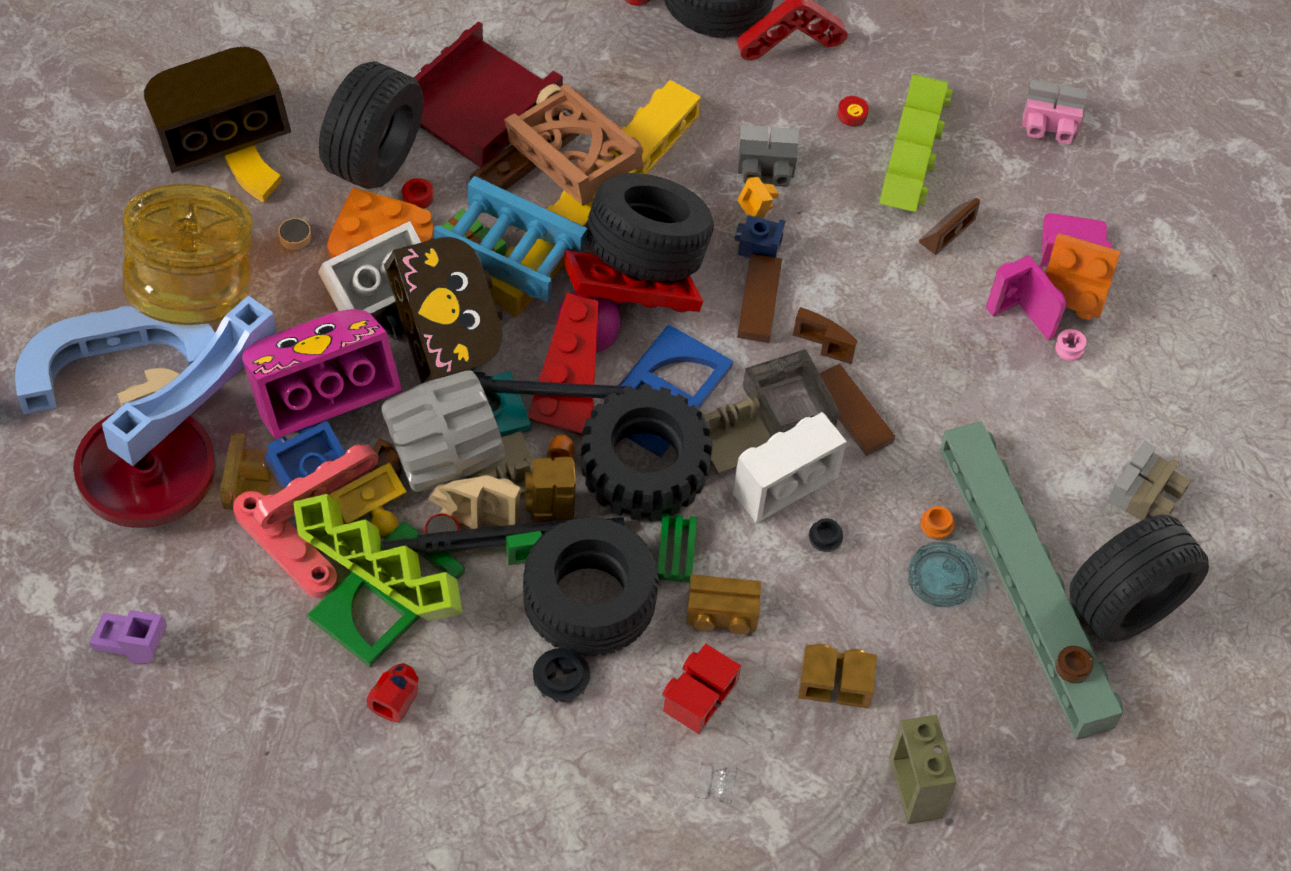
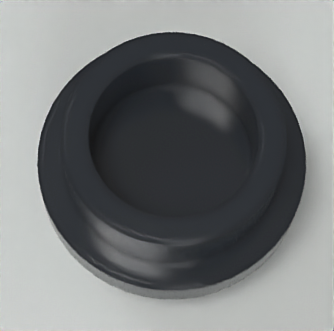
(826, 535)

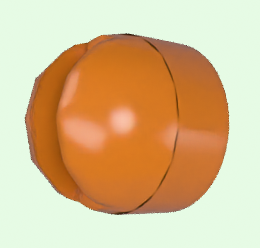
(561, 447)

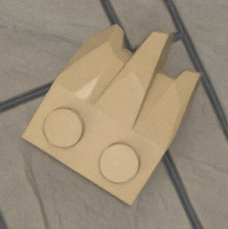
(479, 501)

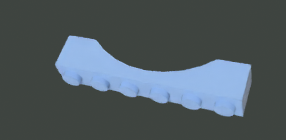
(147, 421)

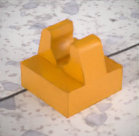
(757, 197)

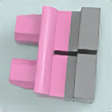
(1041, 116)

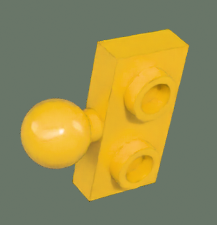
(369, 496)

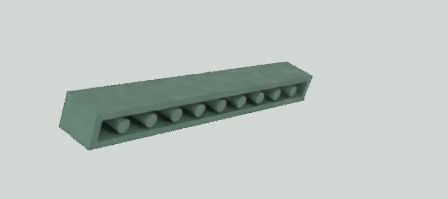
(1028, 575)

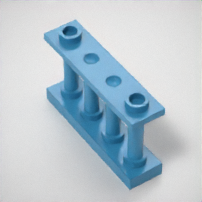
(527, 216)

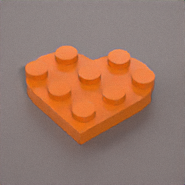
(371, 215)

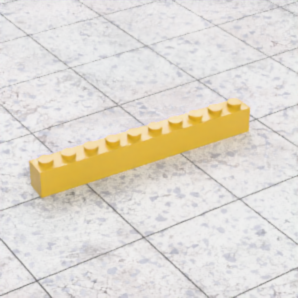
(657, 129)

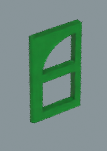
(334, 611)

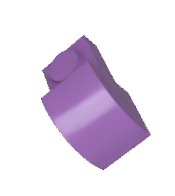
(130, 635)

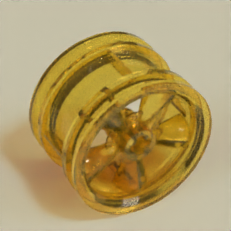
(186, 253)

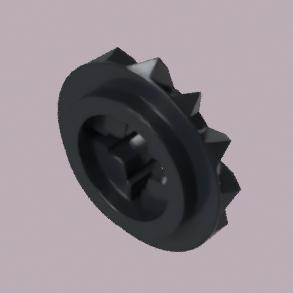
(567, 662)

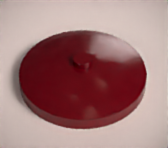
(155, 489)

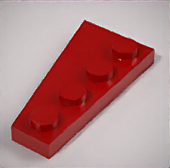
(569, 360)

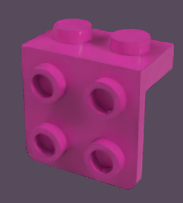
(1081, 228)
(1028, 286)

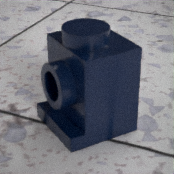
(759, 237)

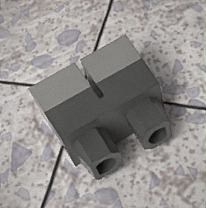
(773, 160)

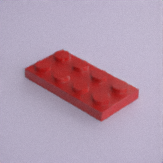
(597, 279)

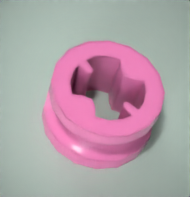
(1066, 352)

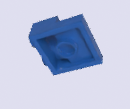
(302, 453)

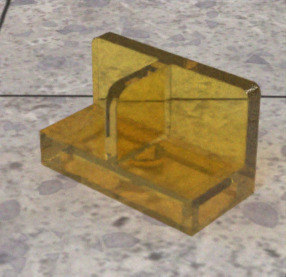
(243, 472)

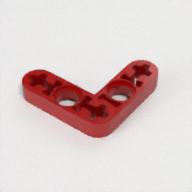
(759, 40)

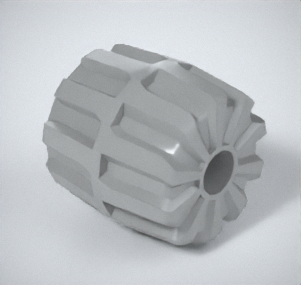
(443, 430)

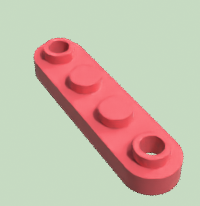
(326, 479)
(288, 549)

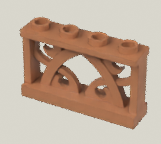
(530, 133)

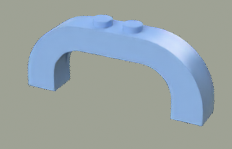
(91, 336)

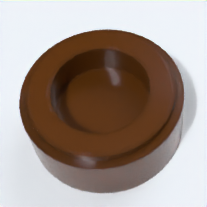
(1074, 664)

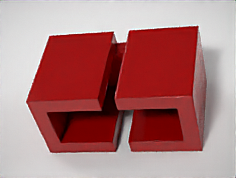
(706, 681)

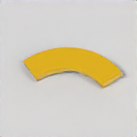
(253, 173)

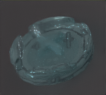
(942, 574)

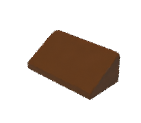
(950, 226)

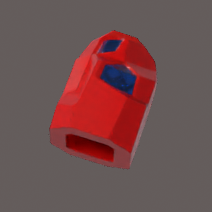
(394, 692)

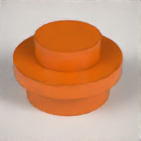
(937, 522)

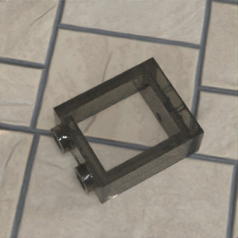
(783, 372)

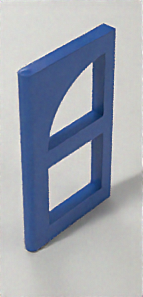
(669, 348)

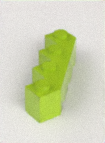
(914, 143)
(391, 570)

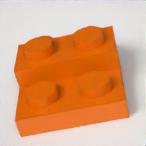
(1082, 274)

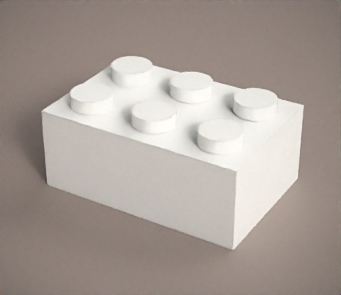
(359, 276)
(788, 466)

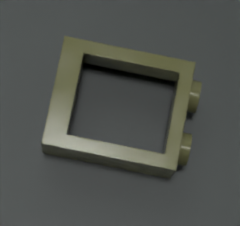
(921, 775)

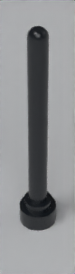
(545, 388)

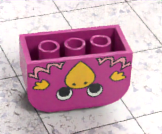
(341, 356)

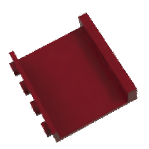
(471, 94)

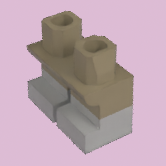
(1144, 481)

